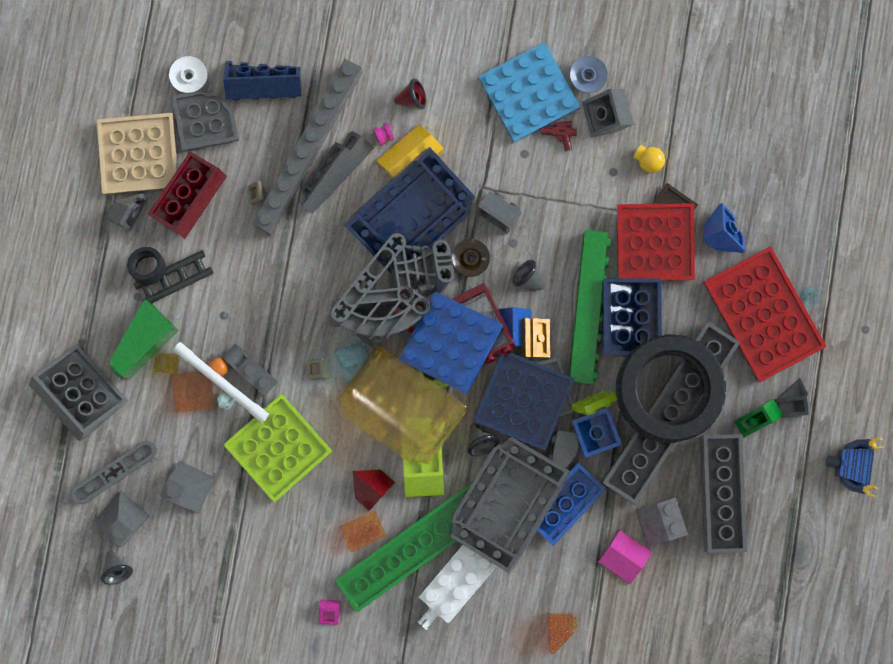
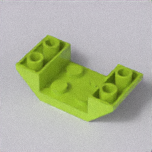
(423, 478)

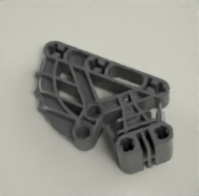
(430, 267)

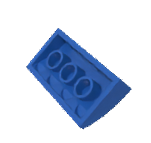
(572, 502)

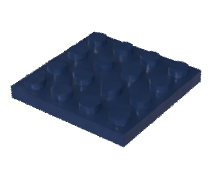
(524, 400)

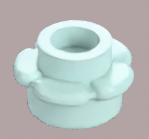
(225, 401)

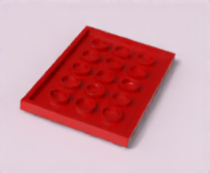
(764, 314)

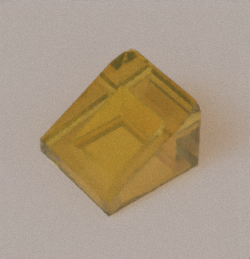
(166, 363)

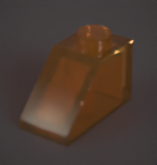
(560, 629)

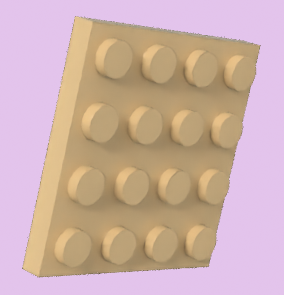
(136, 153)

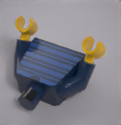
(855, 465)

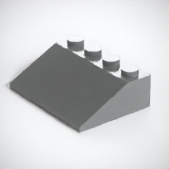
(77, 392)

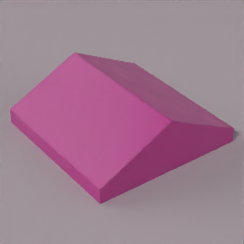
(625, 557)

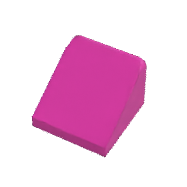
(329, 612)

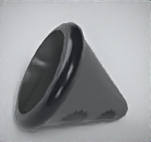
(528, 276)
(480, 441)
(115, 570)

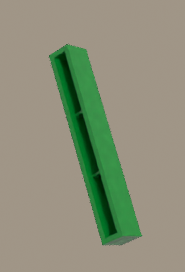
(588, 307)

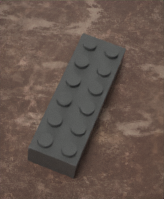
(723, 493)

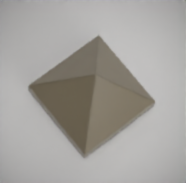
(256, 192)

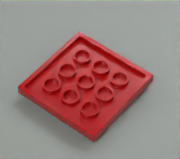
(656, 241)

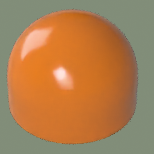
(219, 366)

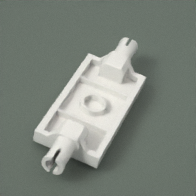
(454, 585)

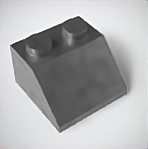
(661, 521)

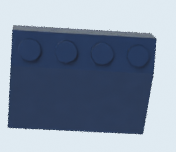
(630, 313)

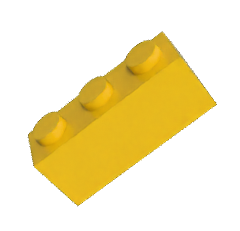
(407, 149)

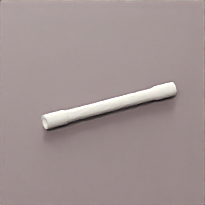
(253, 408)

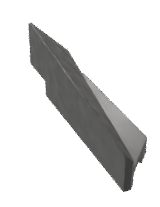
(334, 169)

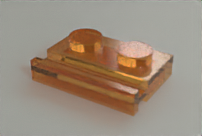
(363, 531)

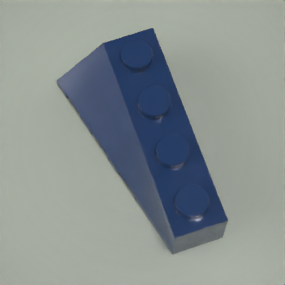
(261, 81)

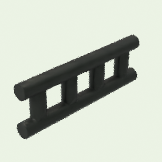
(185, 280)

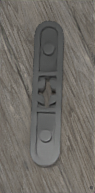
(98, 483)

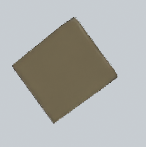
(319, 368)

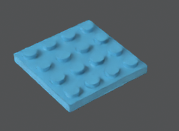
(529, 92)

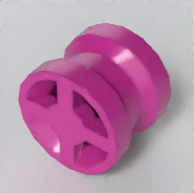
(383, 134)

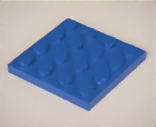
(451, 342)

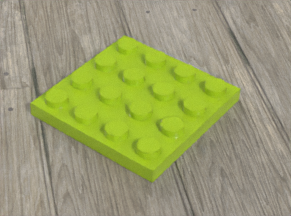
(279, 449)

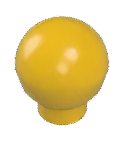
(650, 158)

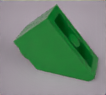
(758, 418)

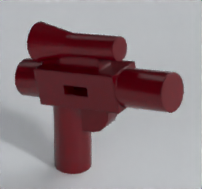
(562, 132)

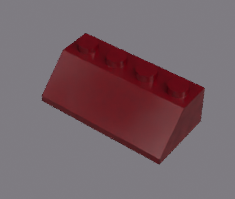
(187, 194)

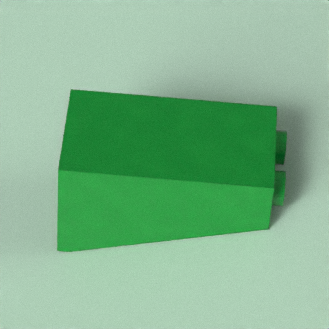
(142, 340)

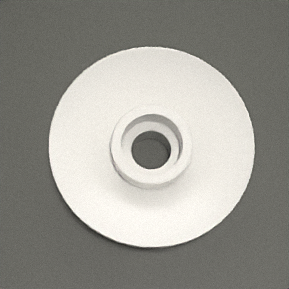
(184, 67)

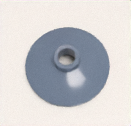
(592, 66)

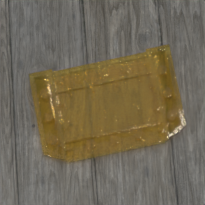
(400, 407)

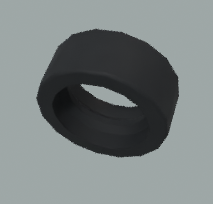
(140, 254)

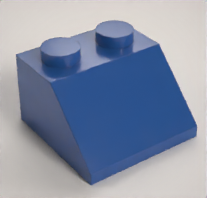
(596, 432)

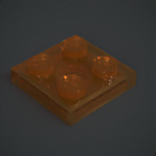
(192, 392)

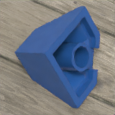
(722, 232)

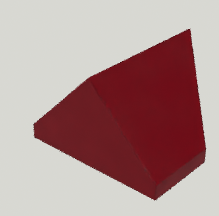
(370, 486)

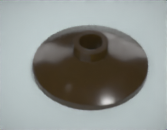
(473, 248)

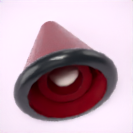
(412, 95)

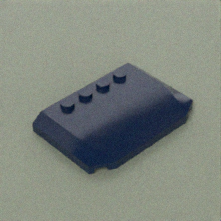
(418, 202)

